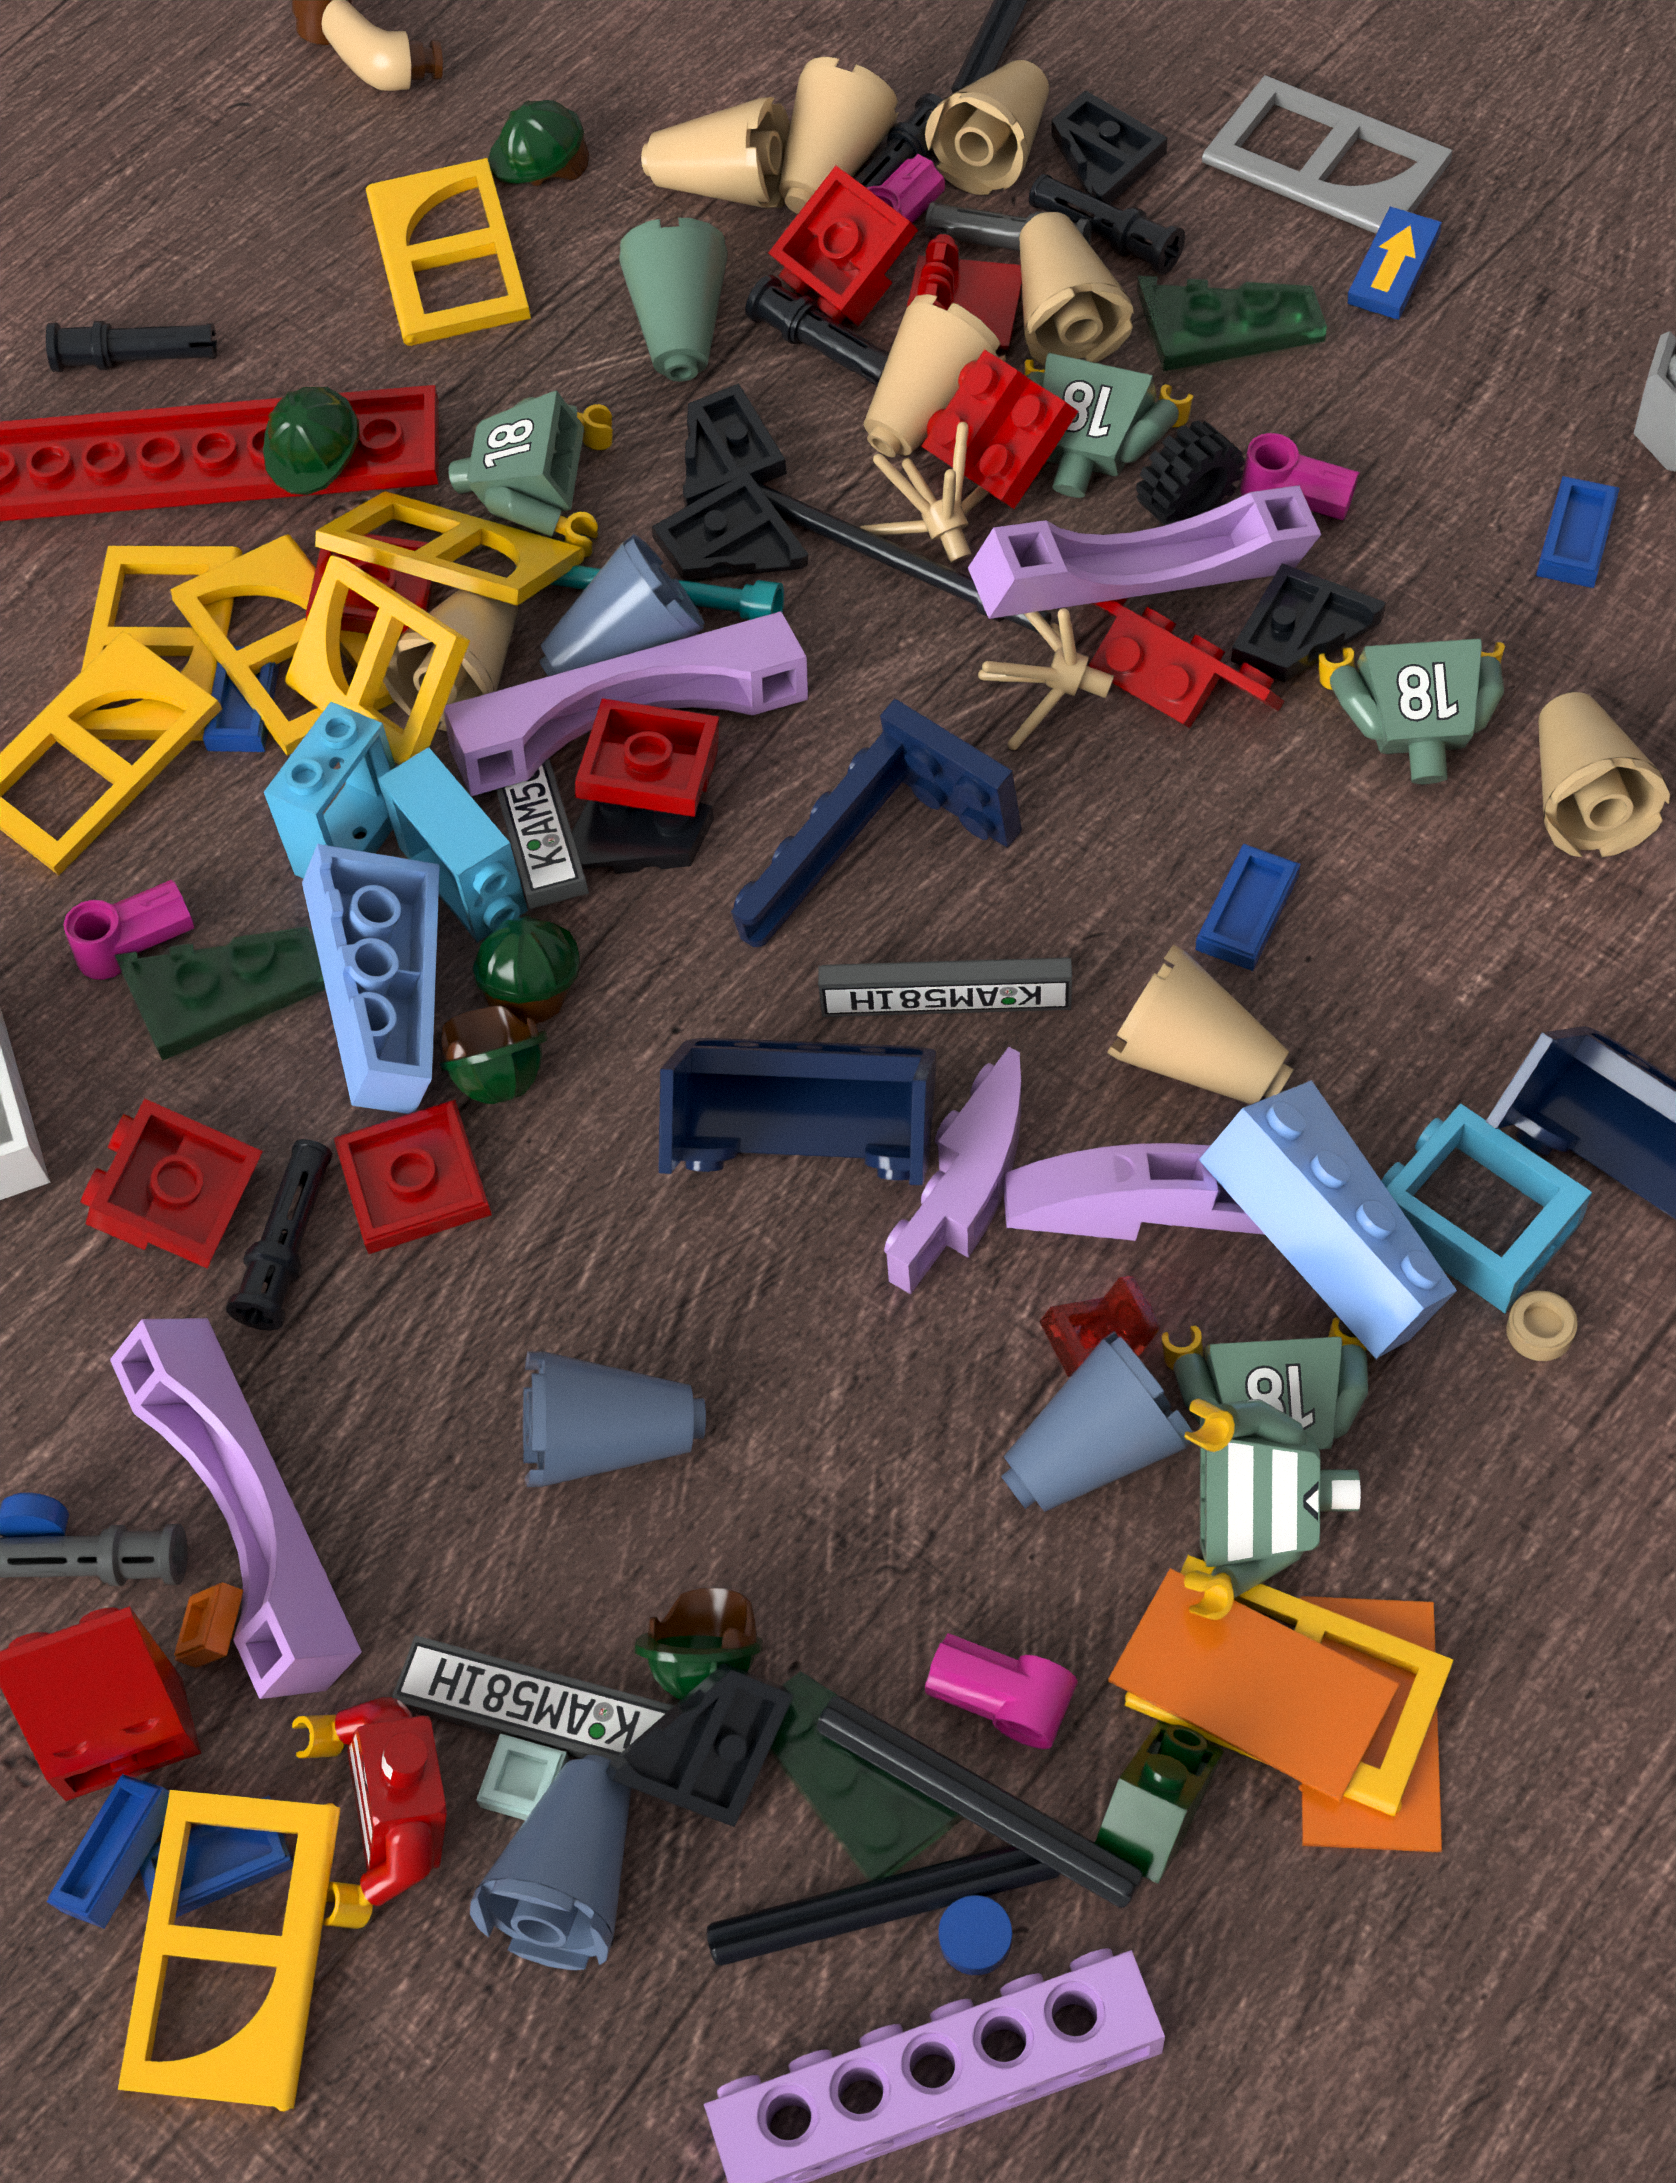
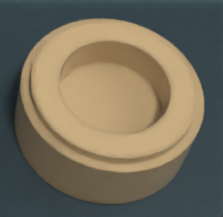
(1541, 1325)

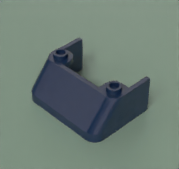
(797, 1101)
(1601, 1103)

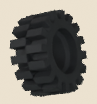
(1190, 474)

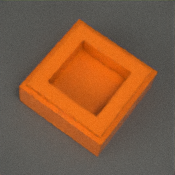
(208, 1625)

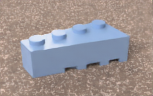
(378, 964)
(1330, 1215)

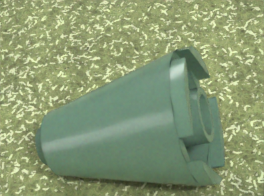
(675, 291)

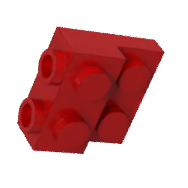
(842, 247)
(1009, 424)
(648, 757)
(170, 1183)

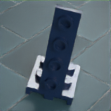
(910, 751)

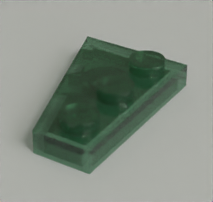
(1218, 324)
(217, 989)
(865, 1808)

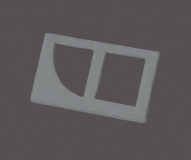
(1357, 205)

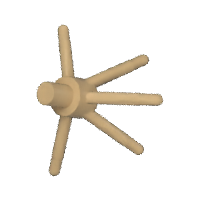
(941, 518)
(1064, 675)

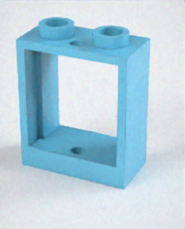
(310, 783)
(446, 827)
(1460, 1255)

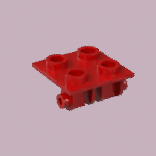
(981, 287)

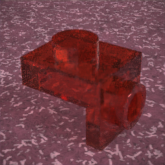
(1080, 1326)

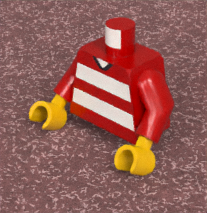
(395, 1799)

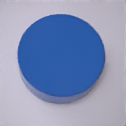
(32, 1516)
(975, 1935)

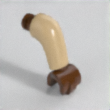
(373, 54)

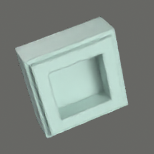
(519, 1776)

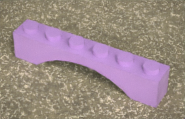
(1053, 568)
(735, 668)
(290, 1618)

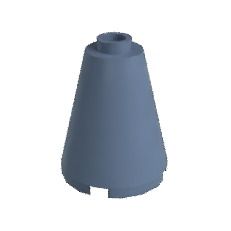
(621, 612)
(602, 1418)
(1095, 1430)
(561, 1871)

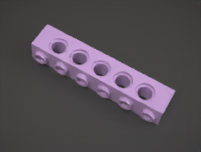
(979, 2087)

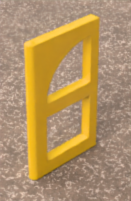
(398, 208)
(537, 557)
(275, 571)
(318, 669)
(118, 673)
(148, 717)
(1369, 1785)
(266, 2056)

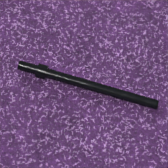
(885, 552)

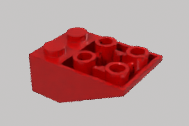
(97, 1702)

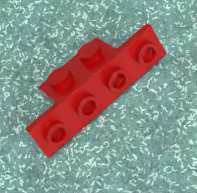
(1167, 670)

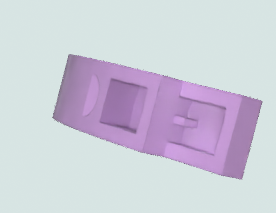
(1117, 1188)
(966, 1191)

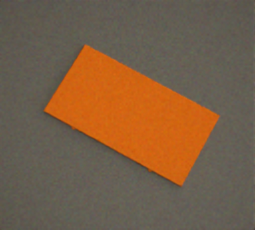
(1256, 1686)
(1353, 1823)

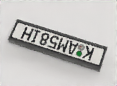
(542, 839)
(945, 987)
(522, 1701)

